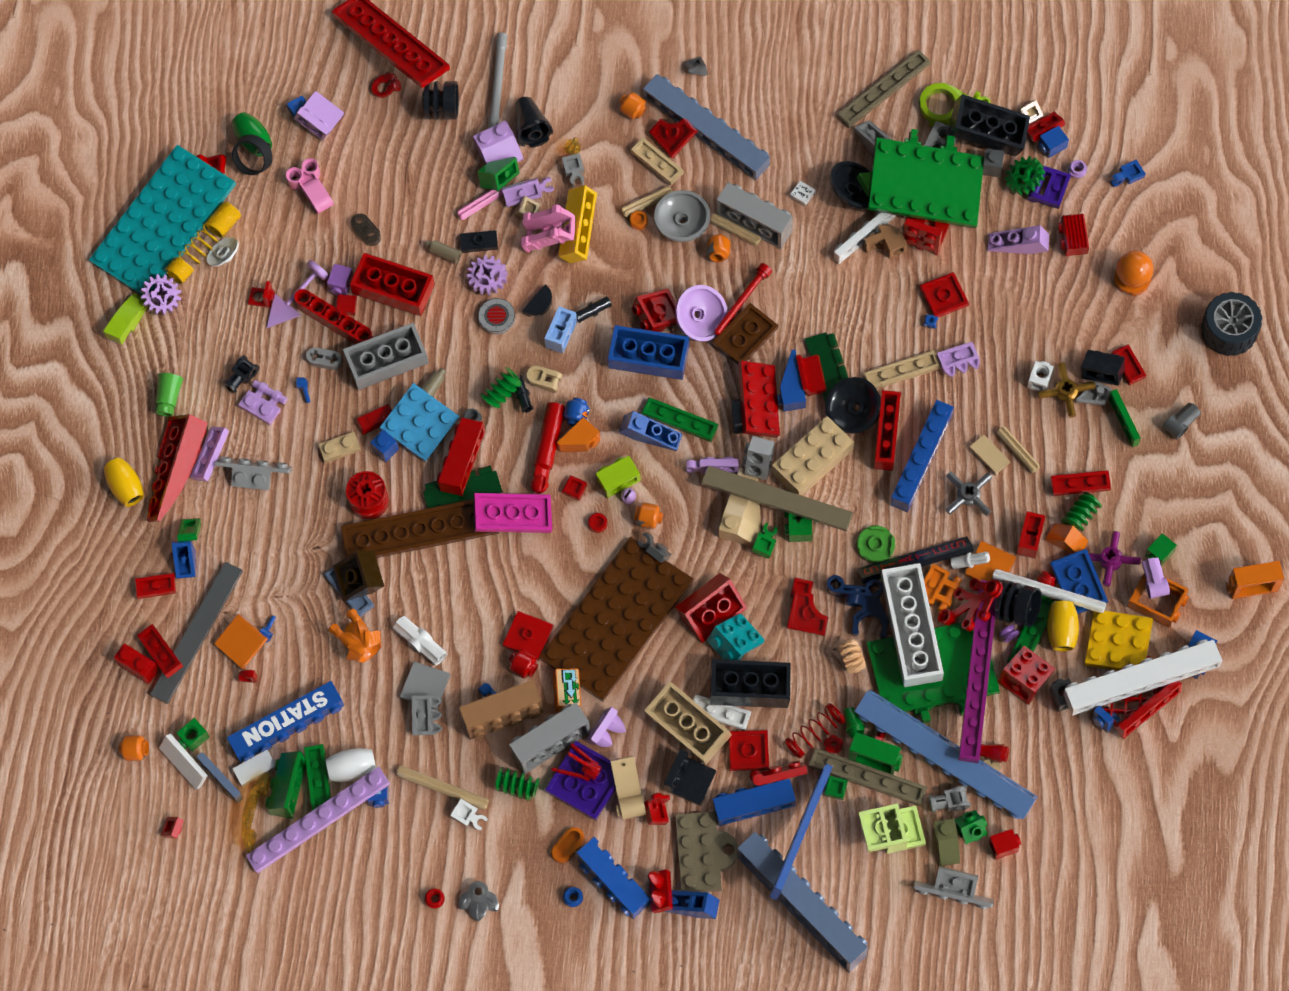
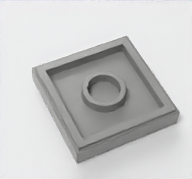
(425, 681)

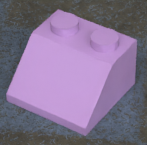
(497, 143)

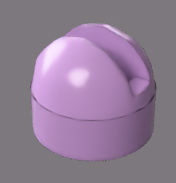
(631, 497)

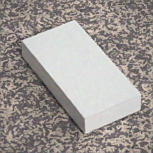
(254, 768)

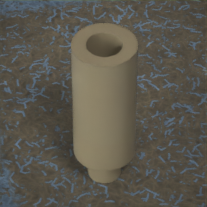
(444, 251)
(434, 382)

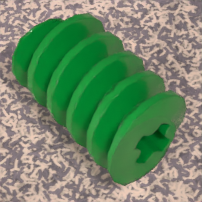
(501, 389)
(1081, 511)
(516, 784)

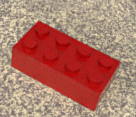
(392, 284)

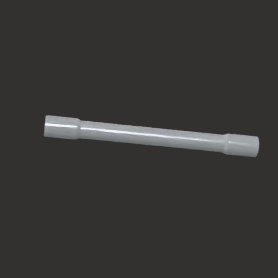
(501, 44)

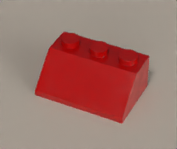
(711, 606)

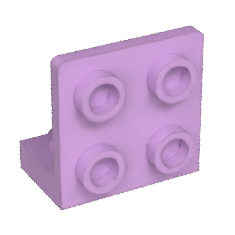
(319, 115)

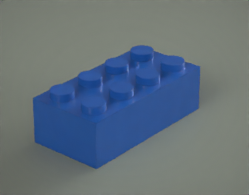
(648, 352)

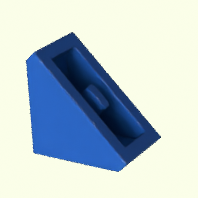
(184, 559)

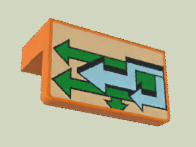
(566, 688)

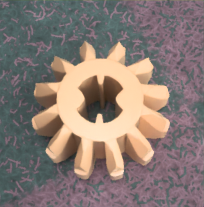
(852, 656)

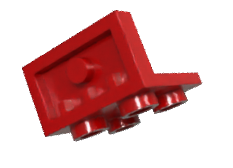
(1025, 674)

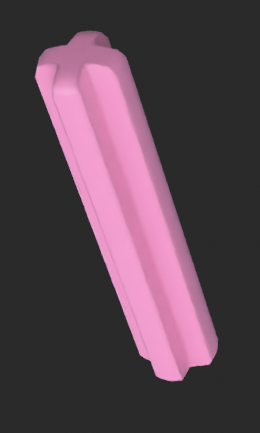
(479, 203)

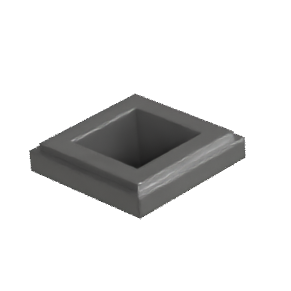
(696, 66)

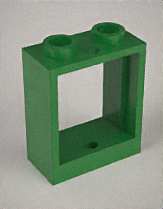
(875, 753)

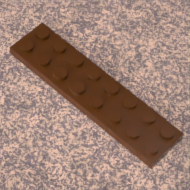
(413, 530)

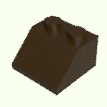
(358, 575)

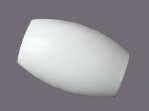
(350, 764)

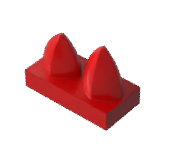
(660, 891)

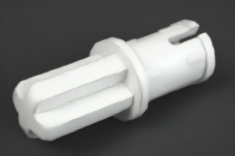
(970, 560)

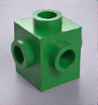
(971, 826)

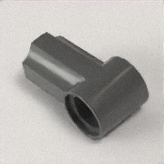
(1178, 424)

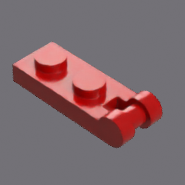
(778, 773)

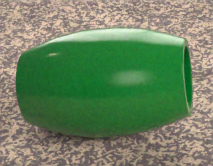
(246, 124)

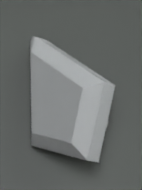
(1095, 396)

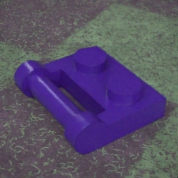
(1055, 189)

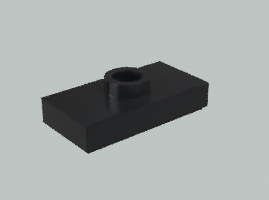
(478, 241)

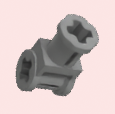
(950, 800)

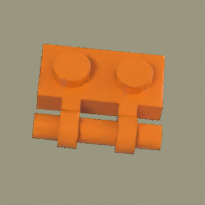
(934, 582)

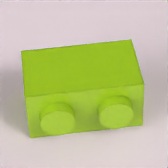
(617, 476)

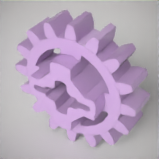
(491, 268)
(159, 287)

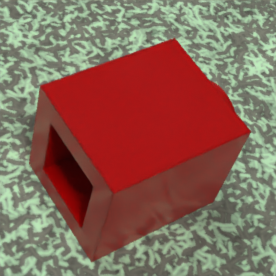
(1004, 843)

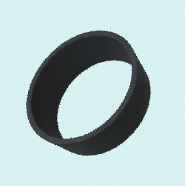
(261, 145)

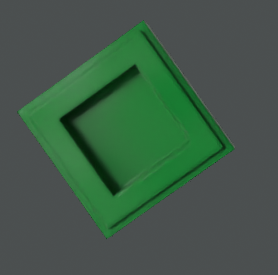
(836, 787)

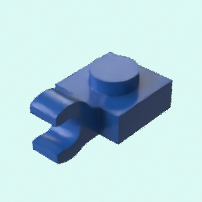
(1129, 172)

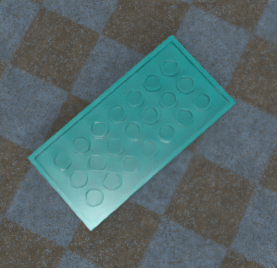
(162, 219)

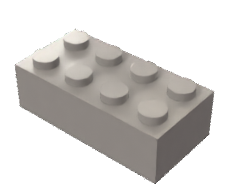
(755, 215)
(386, 356)
(549, 738)

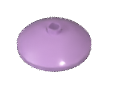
(710, 310)

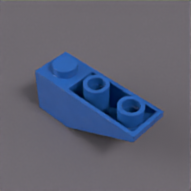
(649, 431)

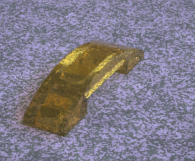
(260, 788)

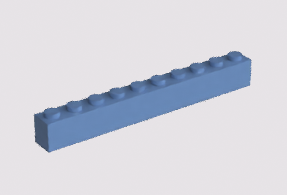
(945, 753)

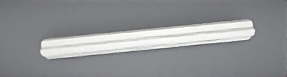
(1051, 591)

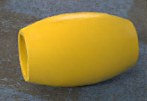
(123, 482)
(1062, 626)

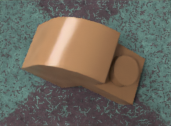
(890, 238)

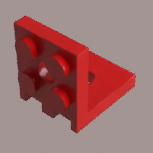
(925, 236)

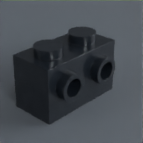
(1103, 367)

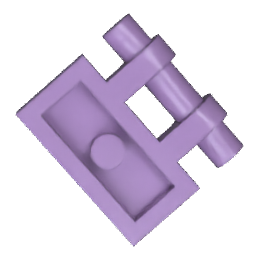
(258, 406)

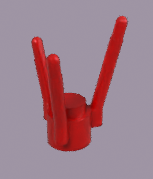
(590, 769)

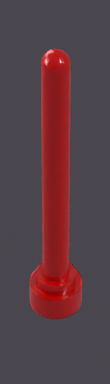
(762, 271)

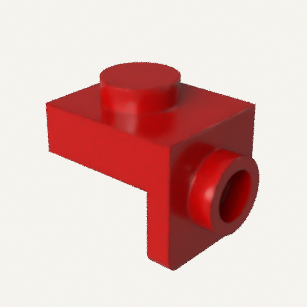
(217, 161)
(656, 809)

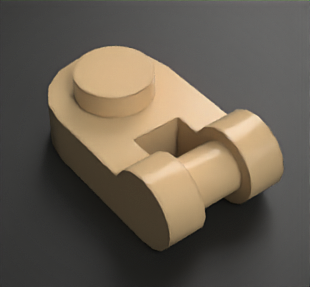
(537, 375)

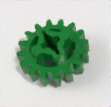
(1024, 175)

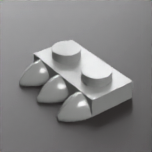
(424, 715)

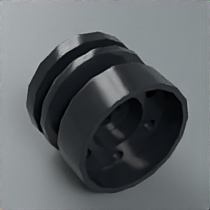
(441, 100)
(1018, 604)

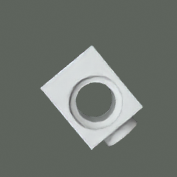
(1037, 383)

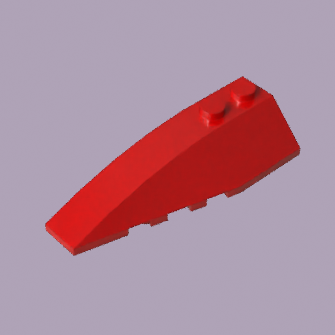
(177, 457)

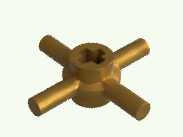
(1066, 396)

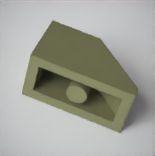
(947, 842)

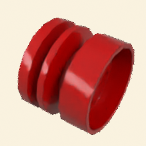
(371, 504)

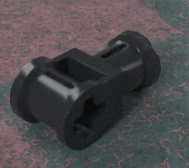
(242, 372)

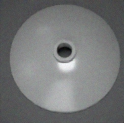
(682, 206)

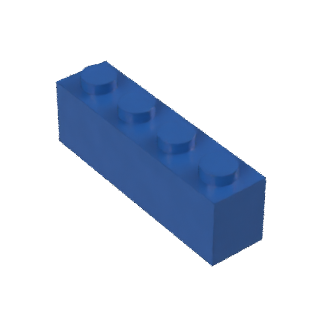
(754, 801)

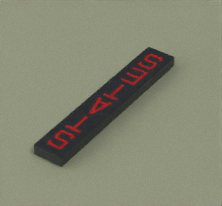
(924, 557)

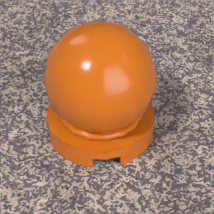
(1133, 272)

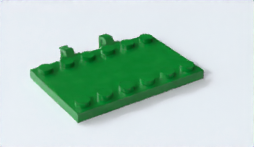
(926, 181)
(954, 650)

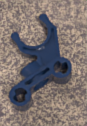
(861, 597)

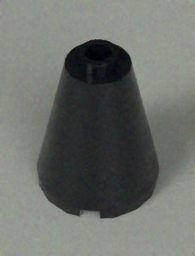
(531, 124)

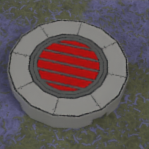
(496, 316)

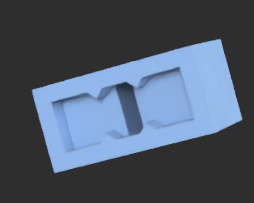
(560, 329)

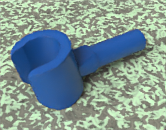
(303, 383)
(265, 631)
(485, 689)

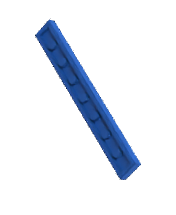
(800, 832)

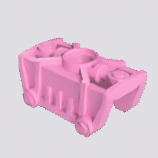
(551, 223)

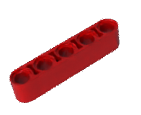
(329, 312)

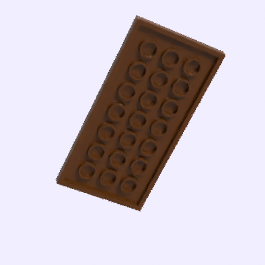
(617, 618)

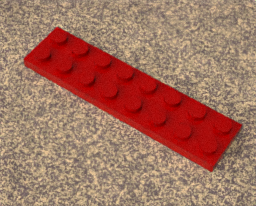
(391, 41)

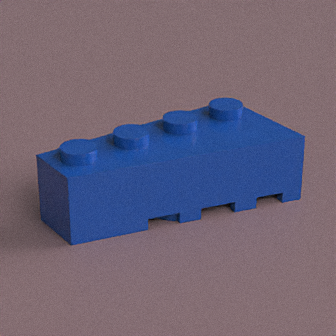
(612, 879)

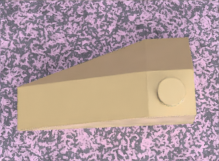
(741, 518)

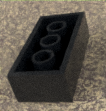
(989, 125)
(750, 683)

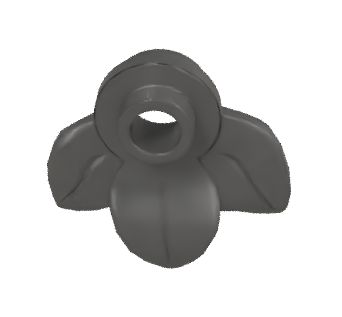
(478, 904)

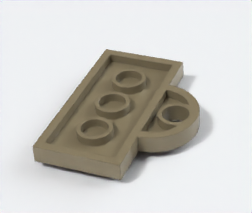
(701, 852)

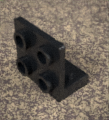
(689, 778)

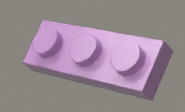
(209, 453)

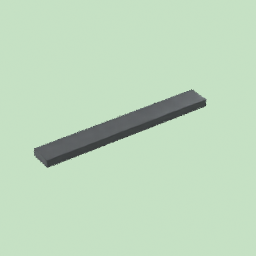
(198, 630)

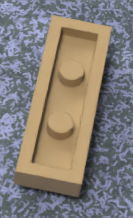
(657, 161)

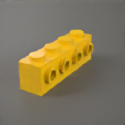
(581, 204)

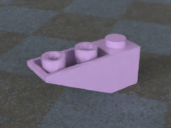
(1022, 240)

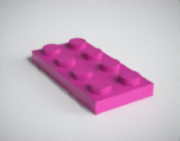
(512, 513)

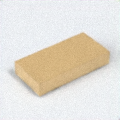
(989, 454)

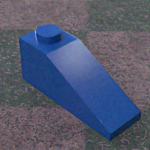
(791, 389)
(694, 904)

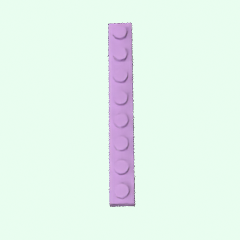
(318, 819)

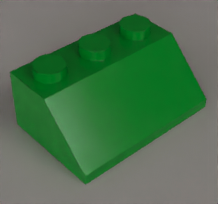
(286, 784)

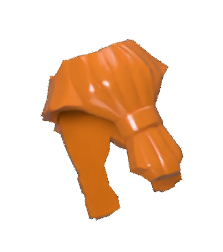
(357, 638)

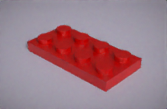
(758, 399)

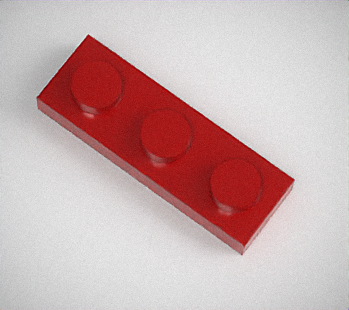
(1080, 482)
(160, 651)

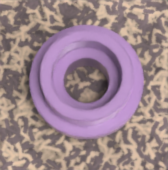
(1080, 165)

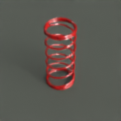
(831, 708)

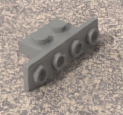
(250, 474)
(955, 885)

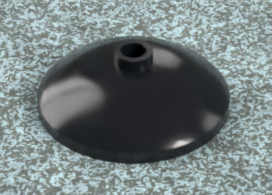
(846, 185)
(845, 397)

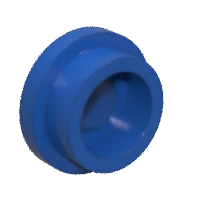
(570, 891)

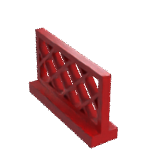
(1144, 711)

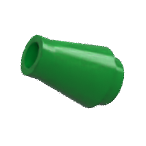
(853, 722)

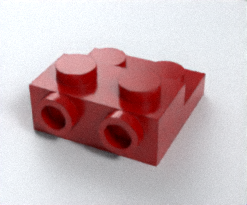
(655, 310)

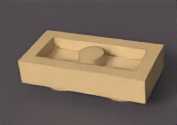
(339, 447)

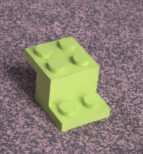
(892, 828)

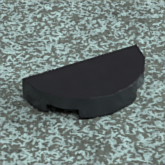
(540, 303)

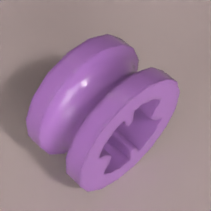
(1009, 633)

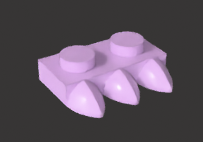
(958, 358)

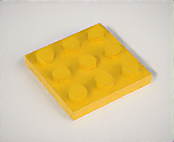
(1118, 640)

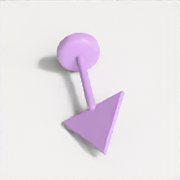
(281, 310)

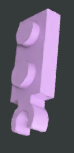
(531, 188)
(727, 464)

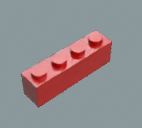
(887, 430)
(461, 456)

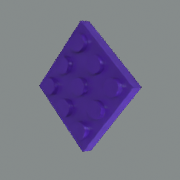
(581, 795)

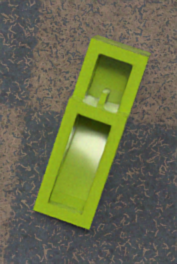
(125, 319)

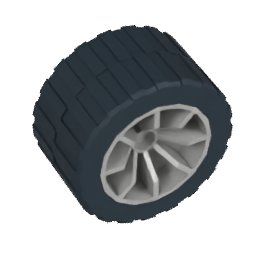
(1231, 323)

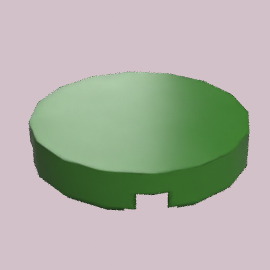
(875, 544)

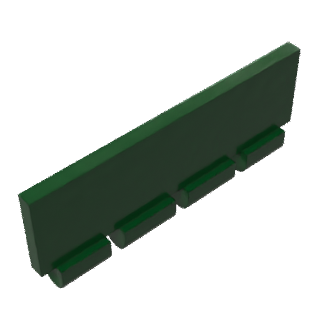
(830, 359)
(484, 483)

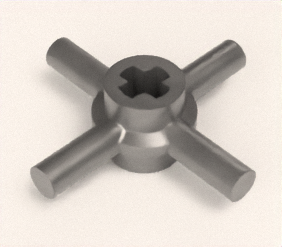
(968, 499)

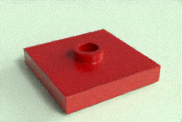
(528, 634)

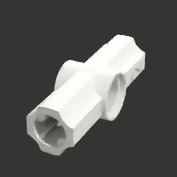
(419, 640)

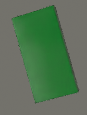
(189, 529)

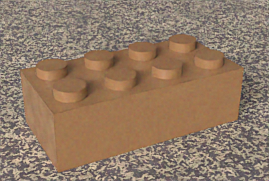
(502, 710)

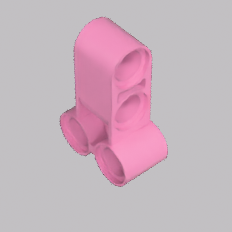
(310, 185)

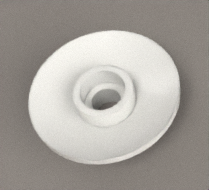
(222, 251)

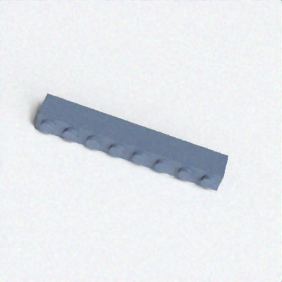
(710, 129)

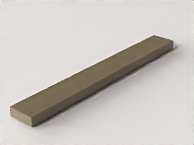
(777, 498)

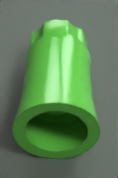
(167, 393)

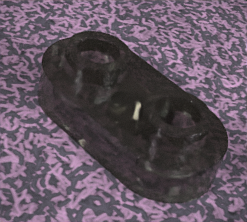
(365, 228)

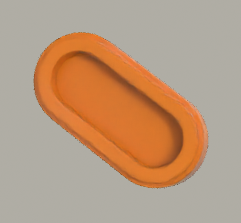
(567, 845)

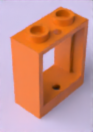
(1255, 580)
(1175, 589)

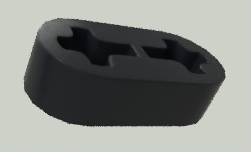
(737, 417)

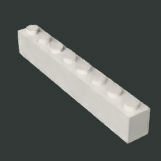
(1142, 677)

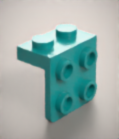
(734, 638)

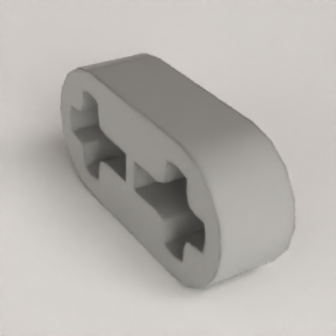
(324, 358)

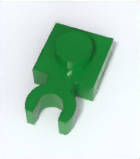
(764, 542)

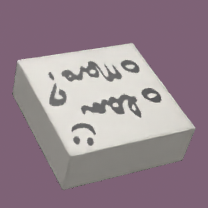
(802, 193)

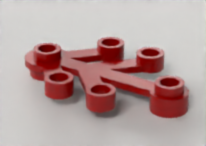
(992, 590)

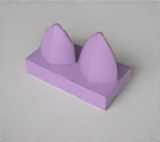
(610, 721)

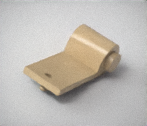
(627, 788)

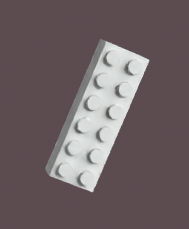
(912, 625)

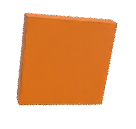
(998, 560)
(241, 641)

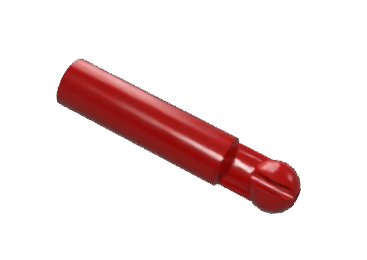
(547, 446)

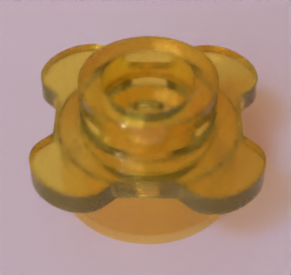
(572, 146)

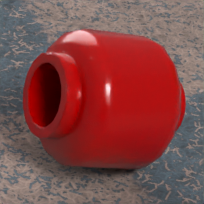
(523, 664)

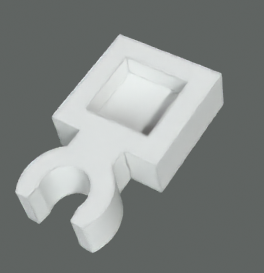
(466, 812)

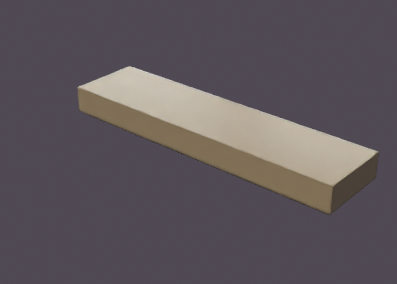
(903, 370)

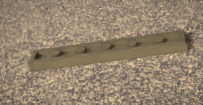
(883, 88)
(868, 777)

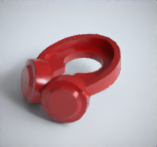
(395, 85)

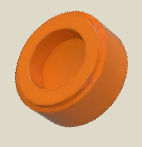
(638, 220)

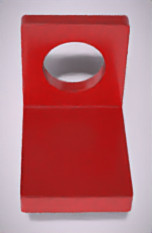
(268, 295)

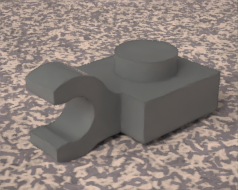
(656, 550)

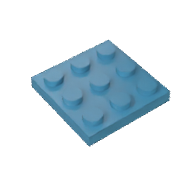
(419, 422)

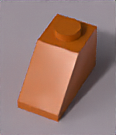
(579, 438)

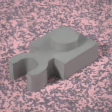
(573, 167)

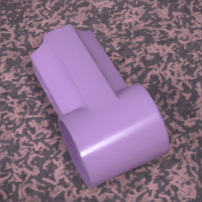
(1156, 583)

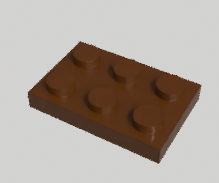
(745, 334)

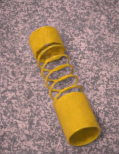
(219, 224)

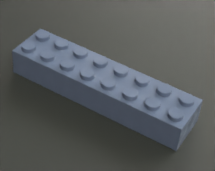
(804, 903)

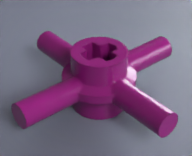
(1112, 558)

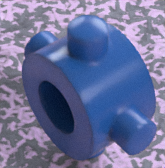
(930, 321)

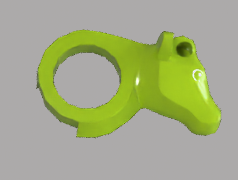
(947, 89)

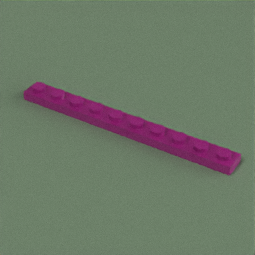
(977, 686)

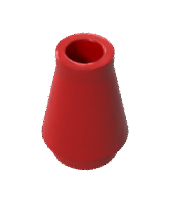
(995, 752)

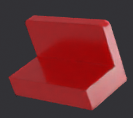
(811, 374)

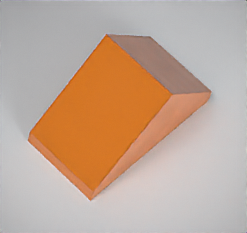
(1066, 538)

